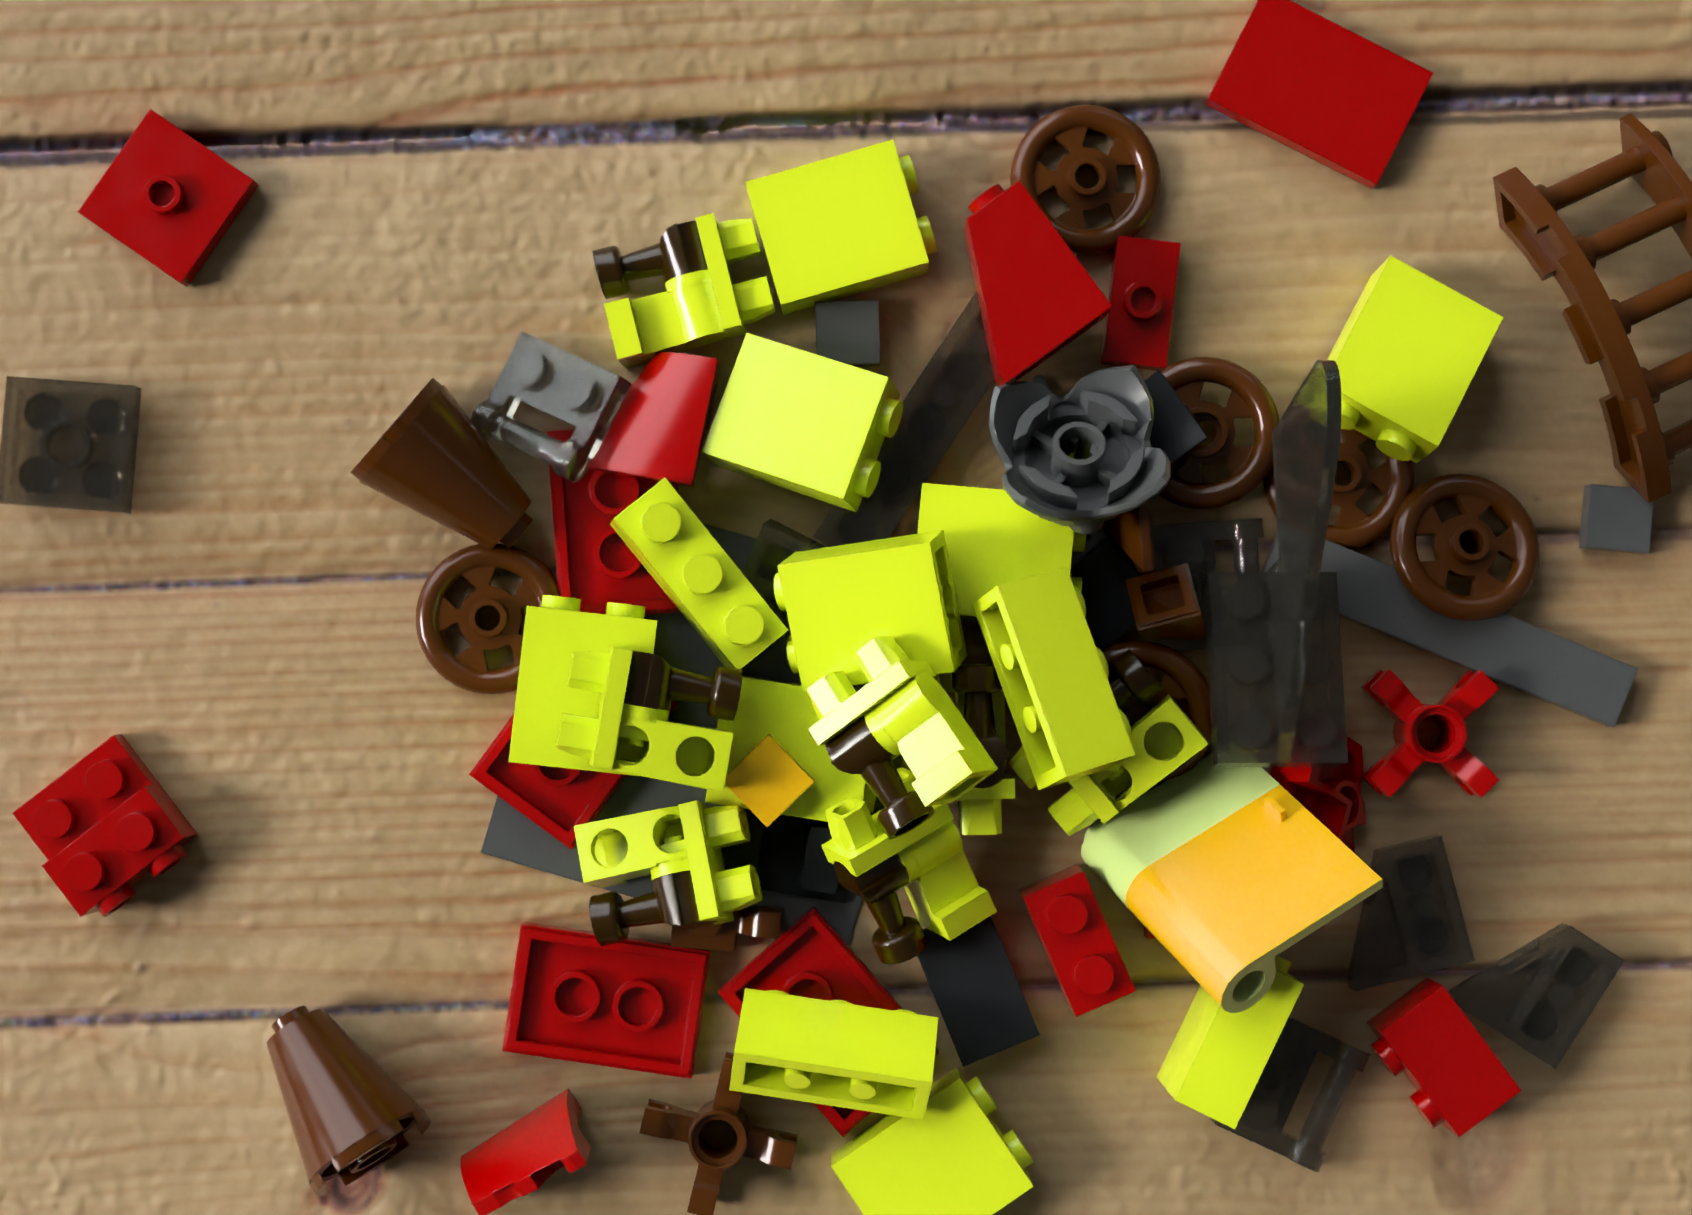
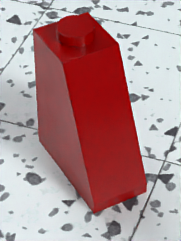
(1026, 282)

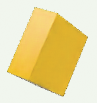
(768, 780)

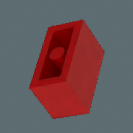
(1076, 940)
(1442, 1057)

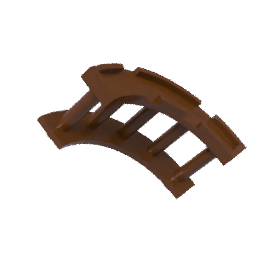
(1602, 324)

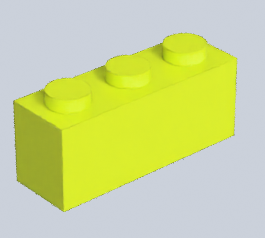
(698, 576)
(1053, 677)
(834, 1053)

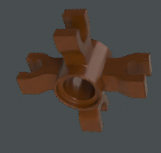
(684, 1125)

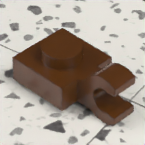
(751, 921)

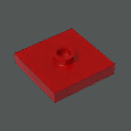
(168, 198)

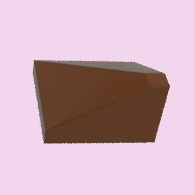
(1133, 538)
(1166, 604)

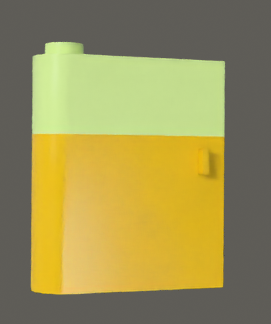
(1226, 874)

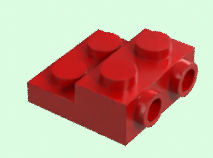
(105, 828)

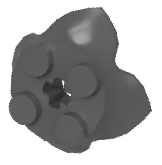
(1100, 419)

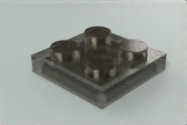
(69, 444)

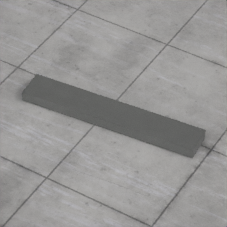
(1499, 646)

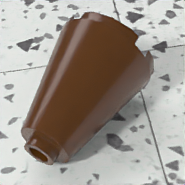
(446, 471)
(338, 1099)

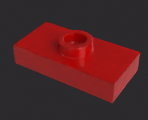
(1141, 303)

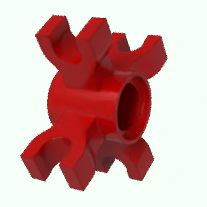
(1451, 711)

